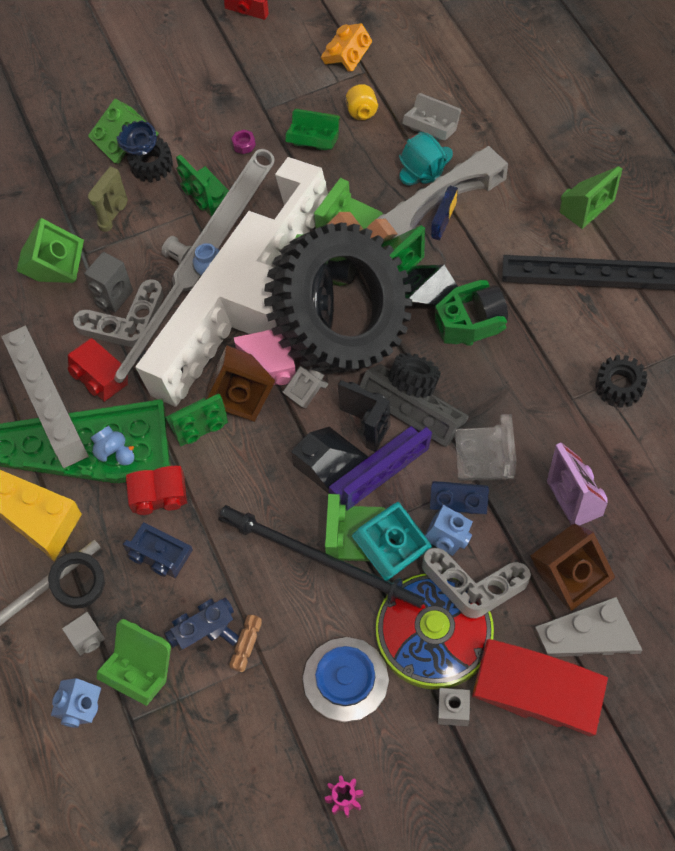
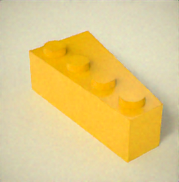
(37, 513)

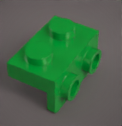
(313, 129)

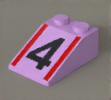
(574, 487)

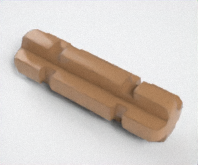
(245, 643)

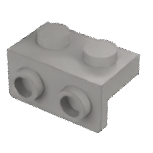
(432, 117)

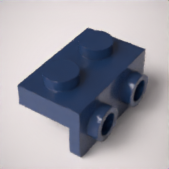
(459, 497)
(159, 550)

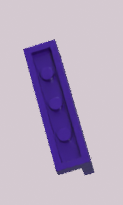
(381, 466)

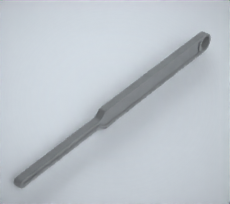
(213, 233)

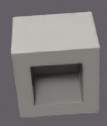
(84, 634)
(454, 716)

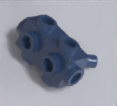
(209, 622)

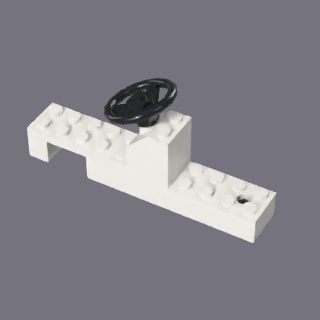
(234, 286)

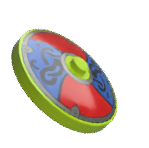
(431, 643)

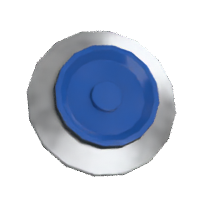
(345, 679)

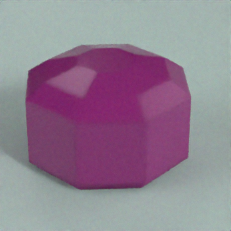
(243, 141)

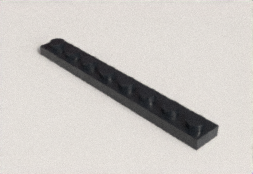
(588, 272)

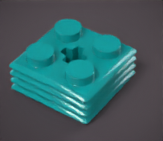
(396, 525)

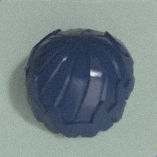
(137, 138)

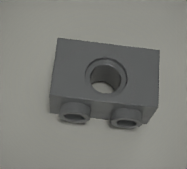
(108, 282)

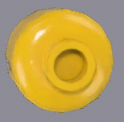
(361, 100)

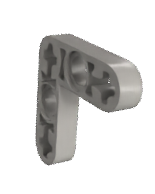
(123, 326)
(478, 591)

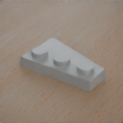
(589, 631)

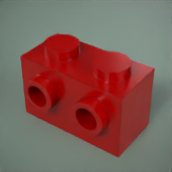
(95, 369)

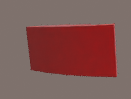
(540, 687)

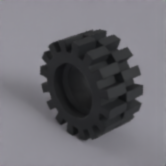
(152, 169)
(627, 369)
(414, 375)

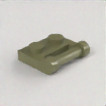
(108, 198)

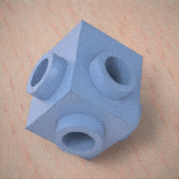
(449, 530)
(75, 702)

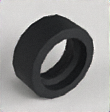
(67, 560)

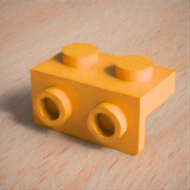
(347, 46)

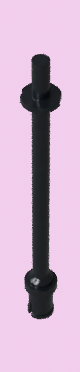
(247, 524)

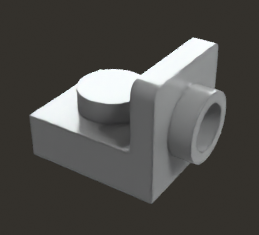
(305, 386)

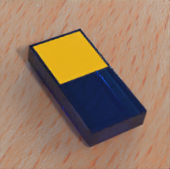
(444, 212)

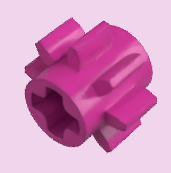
(345, 805)

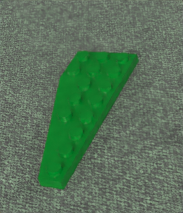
(143, 424)

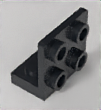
(368, 406)

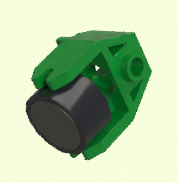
(454, 321)

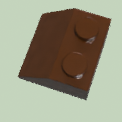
(241, 383)
(573, 565)

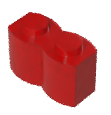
(156, 489)

